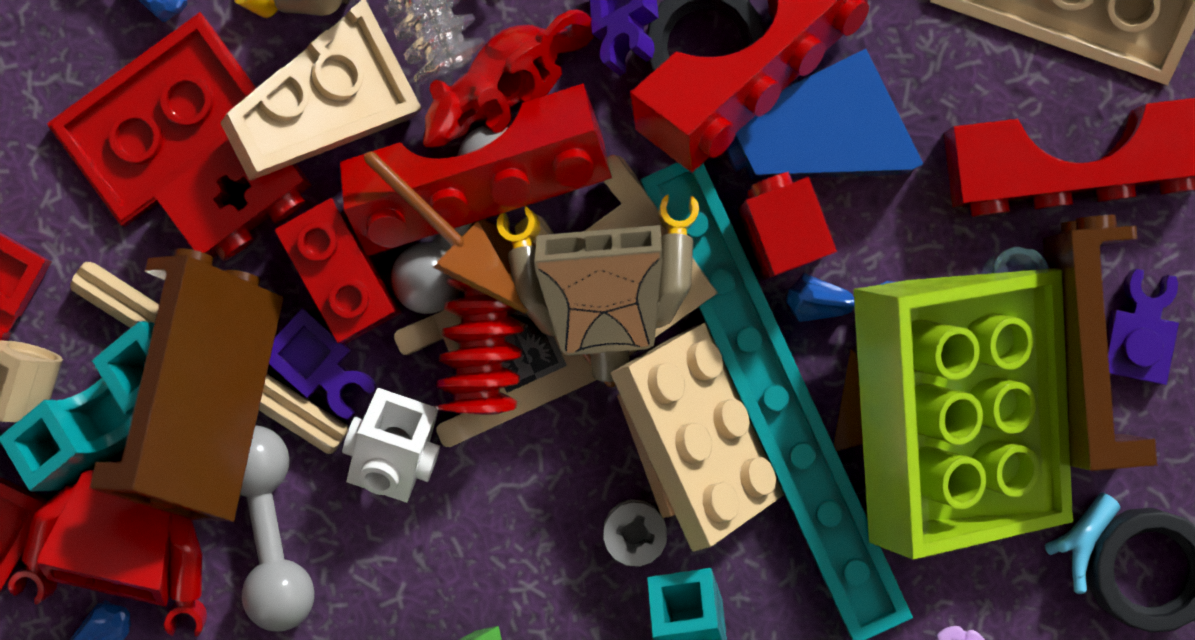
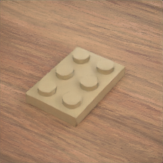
(698, 436)

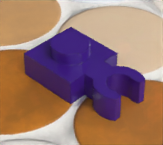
(621, 29)
(1139, 339)
(312, 358)

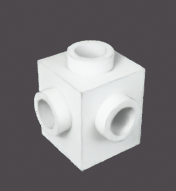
(392, 445)

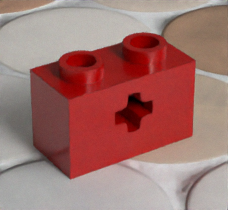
(199, 194)
(785, 224)
(337, 271)

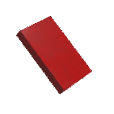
(154, 117)

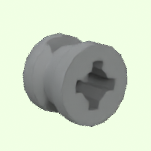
(637, 522)

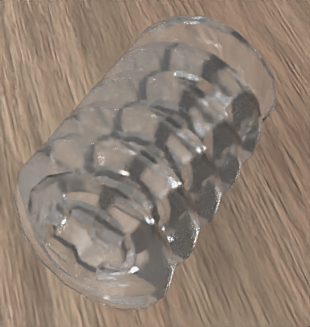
(435, 36)

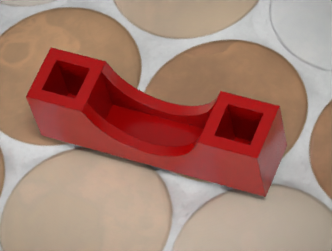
(700, 103)
(541, 155)
(1002, 164)

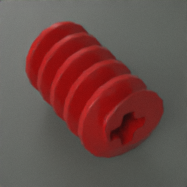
(479, 354)

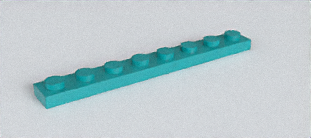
(783, 412)

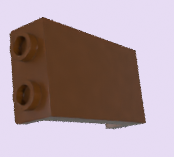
(1086, 348)
(197, 391)

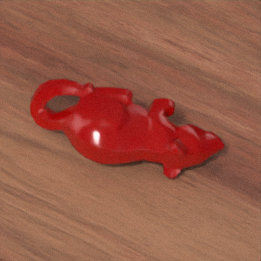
(507, 70)

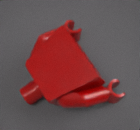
(114, 549)

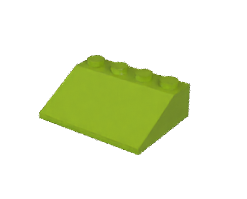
(963, 409)

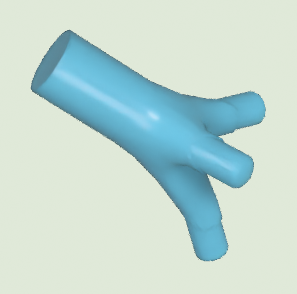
(1083, 537)

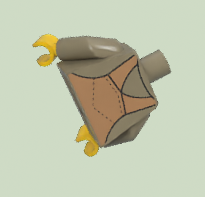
(603, 286)

